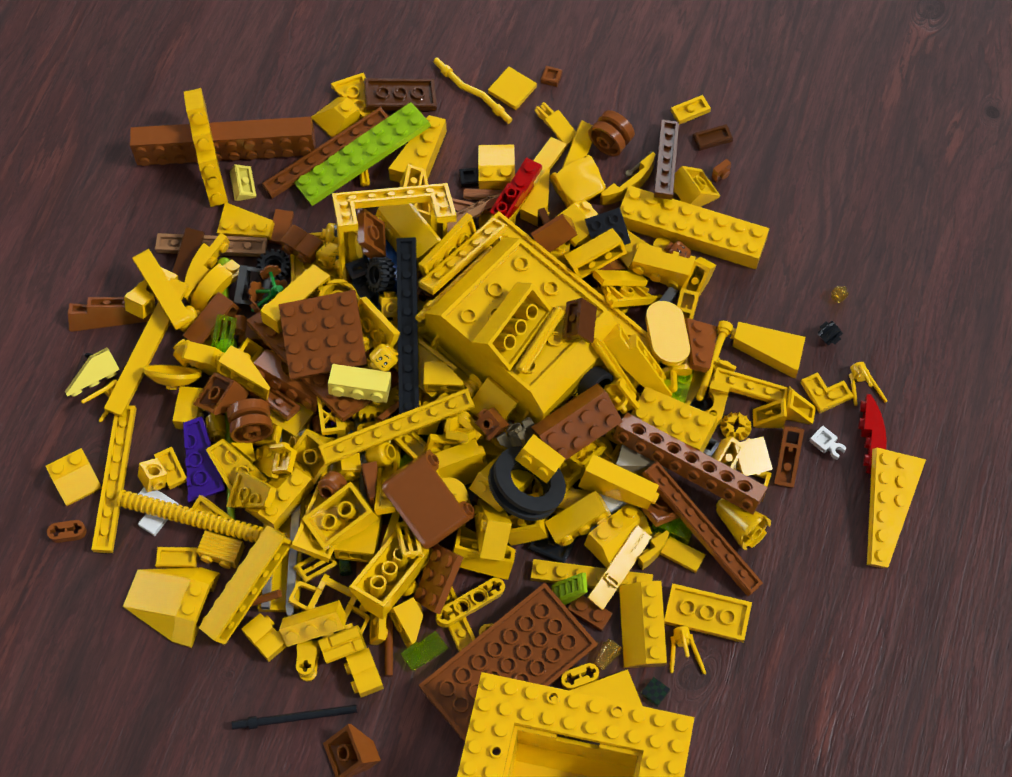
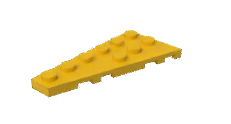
(891, 492)

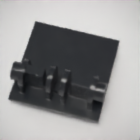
(603, 222)

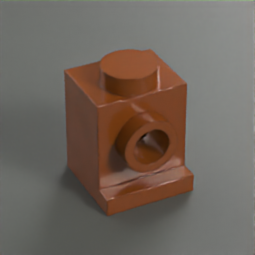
(496, 426)

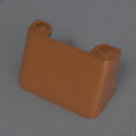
(426, 500)

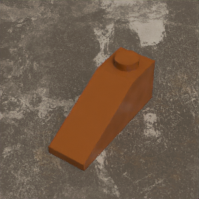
(788, 455)

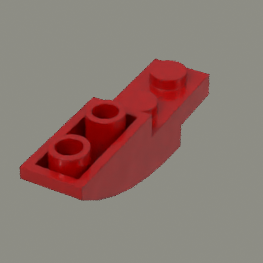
(517, 189)
(872, 428)

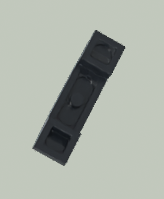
(357, 274)

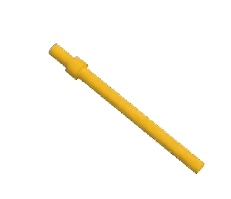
(421, 315)

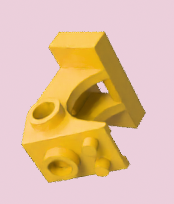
(718, 393)

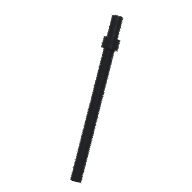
(253, 722)

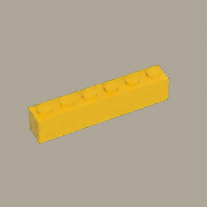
(245, 585)

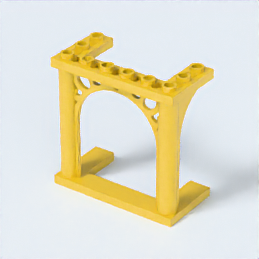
(345, 203)

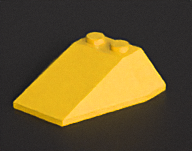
(171, 600)

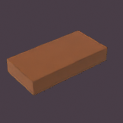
(283, 222)

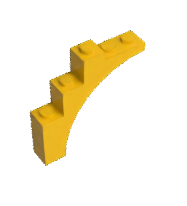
(205, 147)

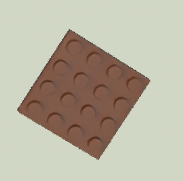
(322, 334)

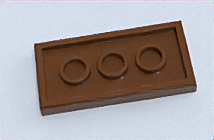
(397, 93)

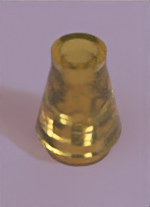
(609, 651)

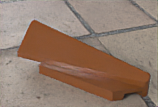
(101, 313)

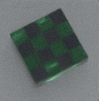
(655, 691)

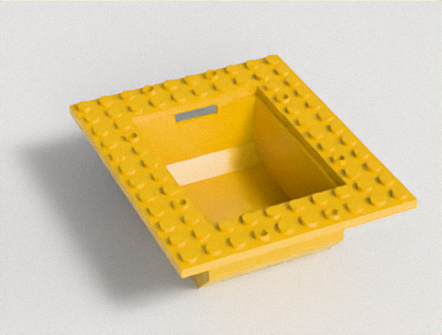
(473, 300)
(525, 727)

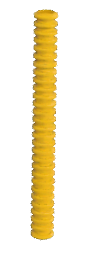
(189, 516)

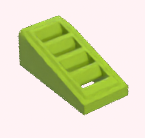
(568, 589)

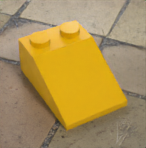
(496, 166)
(340, 517)

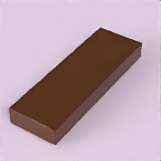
(189, 246)

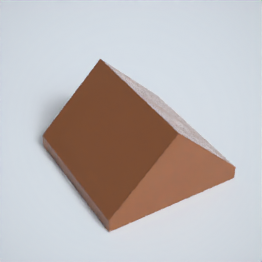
(555, 232)

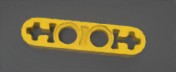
(470, 602)

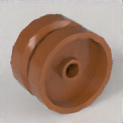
(611, 133)
(249, 420)

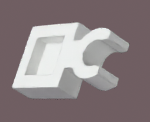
(826, 440)

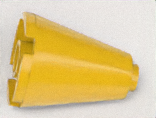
(745, 527)

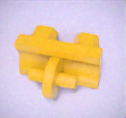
(622, 397)

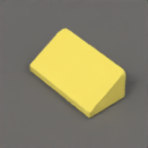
(242, 182)

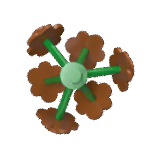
(256, 290)

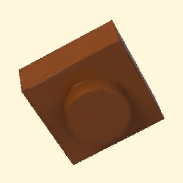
(721, 171)

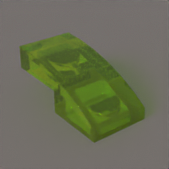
(425, 651)

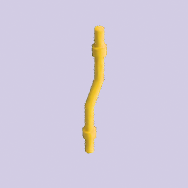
(497, 109)

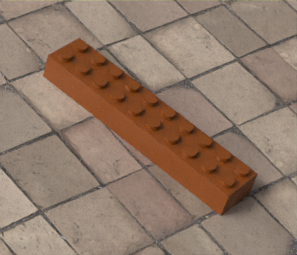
(231, 140)

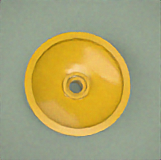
(172, 375)

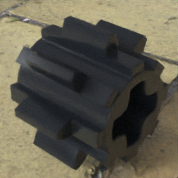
(830, 332)

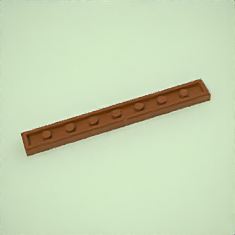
(287, 177)
(703, 529)

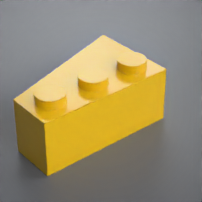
(661, 266)
(467, 547)

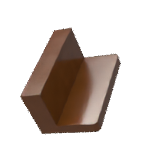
(579, 320)

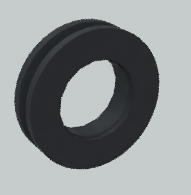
(514, 500)

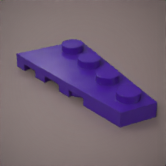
(201, 472)

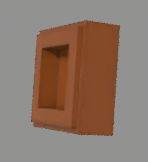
(551, 76)

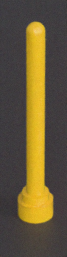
(724, 329)

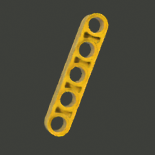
(162, 289)

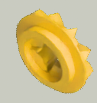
(728, 429)

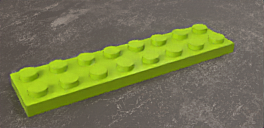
(362, 153)

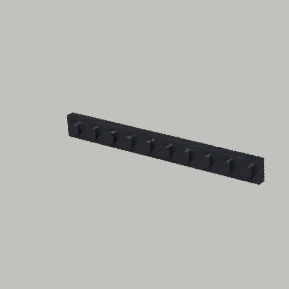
(407, 324)

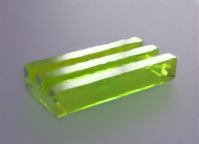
(217, 329)

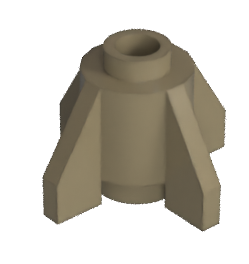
(517, 434)

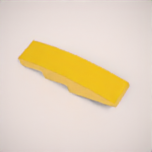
(576, 465)

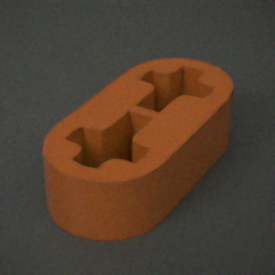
(66, 531)

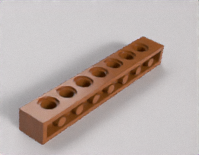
(690, 463)

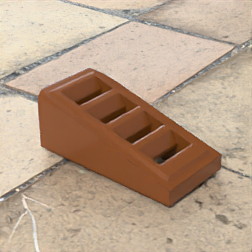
(369, 475)

